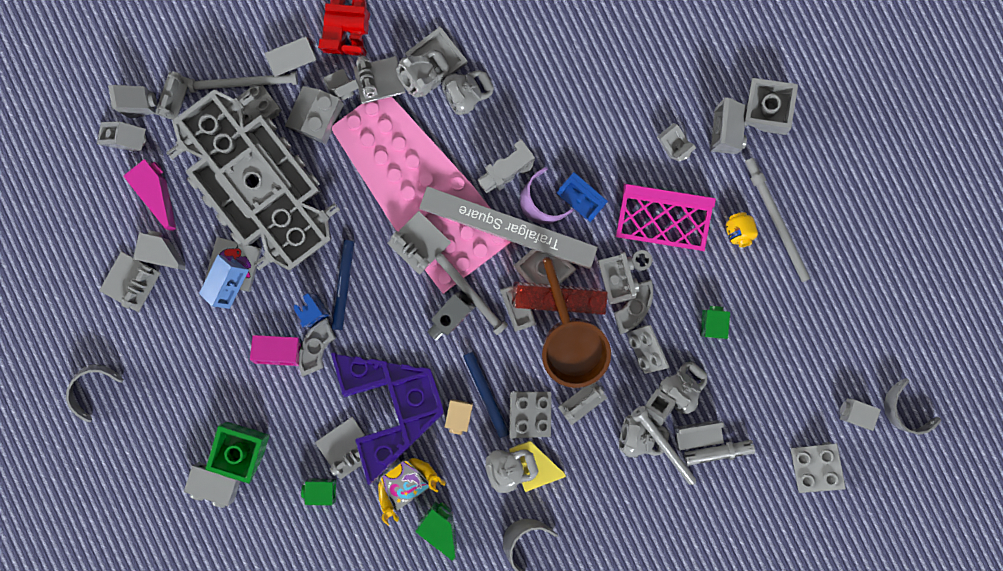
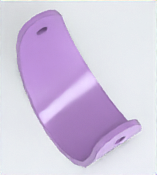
(531, 210)

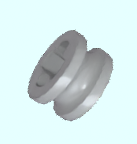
(646, 255)

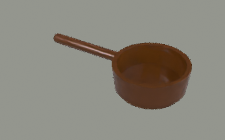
(575, 348)

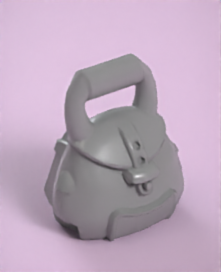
(419, 74)
(464, 91)
(684, 388)
(637, 440)
(507, 471)

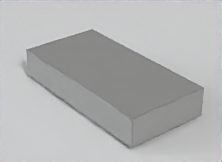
(519, 317)

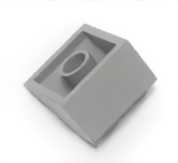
(771, 105)
(314, 114)
(729, 127)

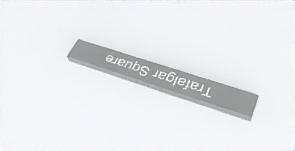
(508, 227)

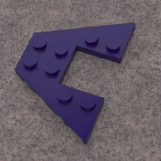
(413, 398)

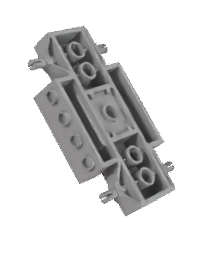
(232, 152)

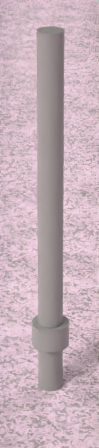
(758, 179)

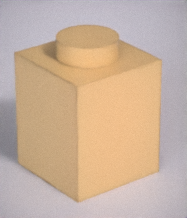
(458, 416)

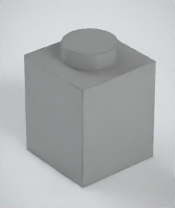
(659, 407)
(859, 414)

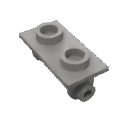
(172, 96)
(582, 403)

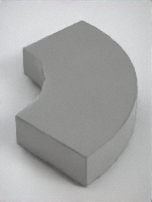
(635, 309)
(313, 347)

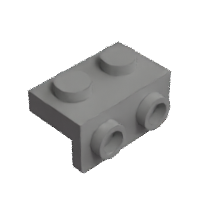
(618, 278)

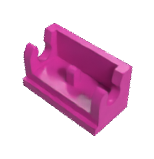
(275, 350)

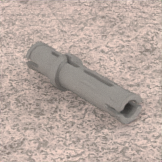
(721, 452)

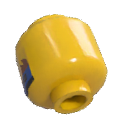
(741, 229)

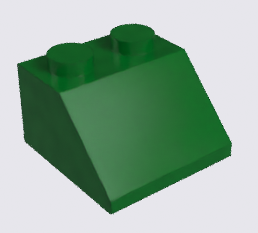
(237, 451)
(439, 529)

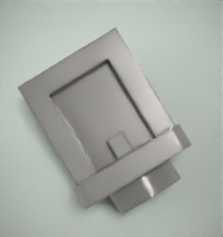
(339, 84)
(675, 143)

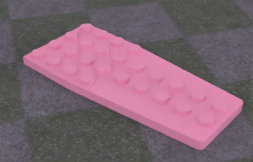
(398, 166)

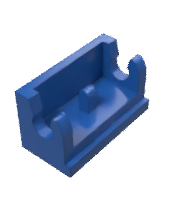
(581, 197)
(313, 312)

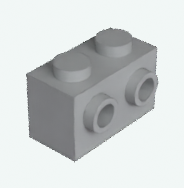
(211, 486)

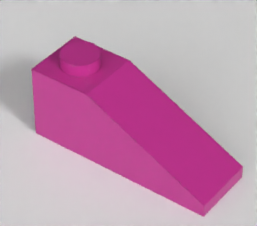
(153, 190)

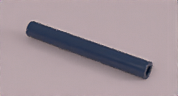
(343, 285)
(486, 394)

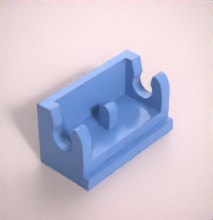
(223, 282)

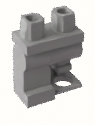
(505, 169)

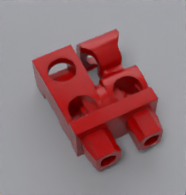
(343, 19)

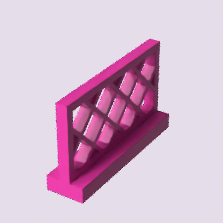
(671, 198)

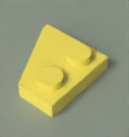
(547, 469)

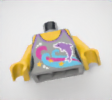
(404, 483)

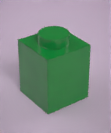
(715, 323)
(319, 491)

